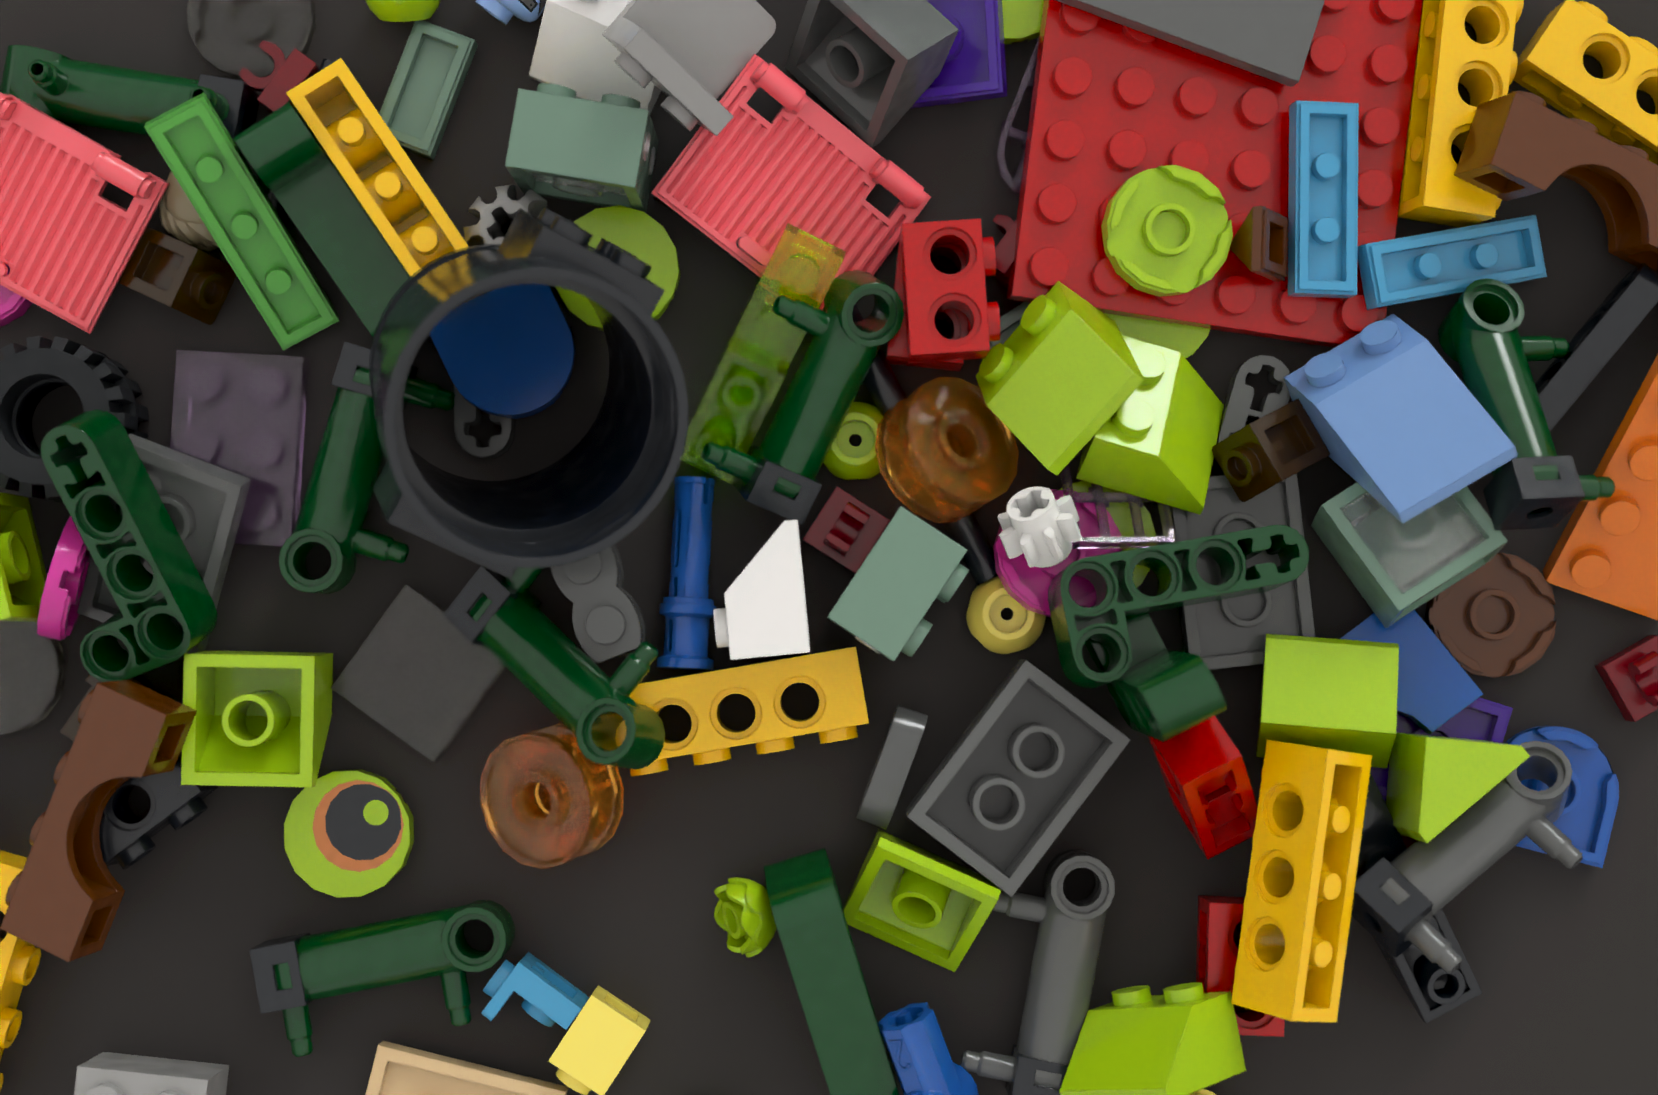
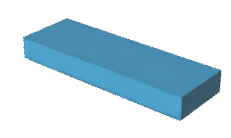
(1323, 199)
(1450, 261)

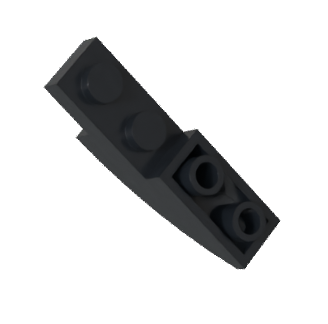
(1424, 982)

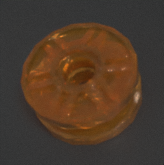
(945, 451)
(548, 798)

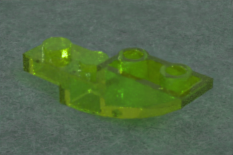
(760, 348)

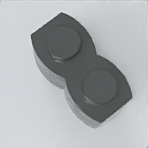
(603, 613)

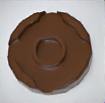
(1495, 617)

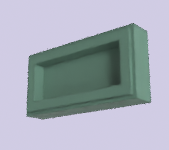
(427, 87)

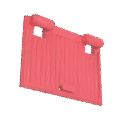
(787, 171)
(55, 226)

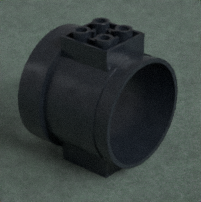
(608, 477)

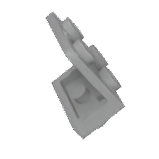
(690, 51)

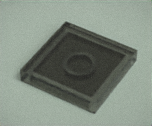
(418, 674)

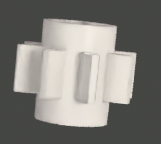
(1039, 527)

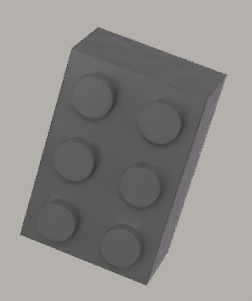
(1016, 776)

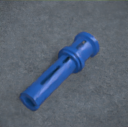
(688, 607)

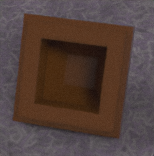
(1263, 243)

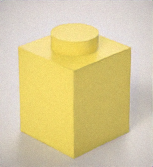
(598, 1043)

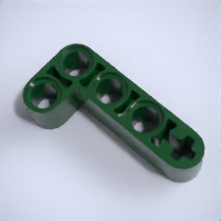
(324, 211)
(73, 458)
(1178, 587)
(1163, 687)
(828, 975)

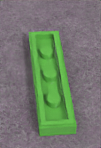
(242, 220)

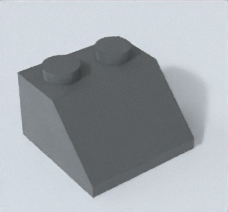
(870, 58)

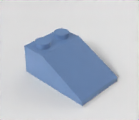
(1399, 418)

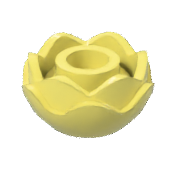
(991, 629)

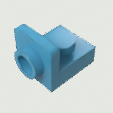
(545, 992)

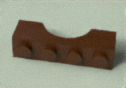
(1524, 146)
(65, 889)

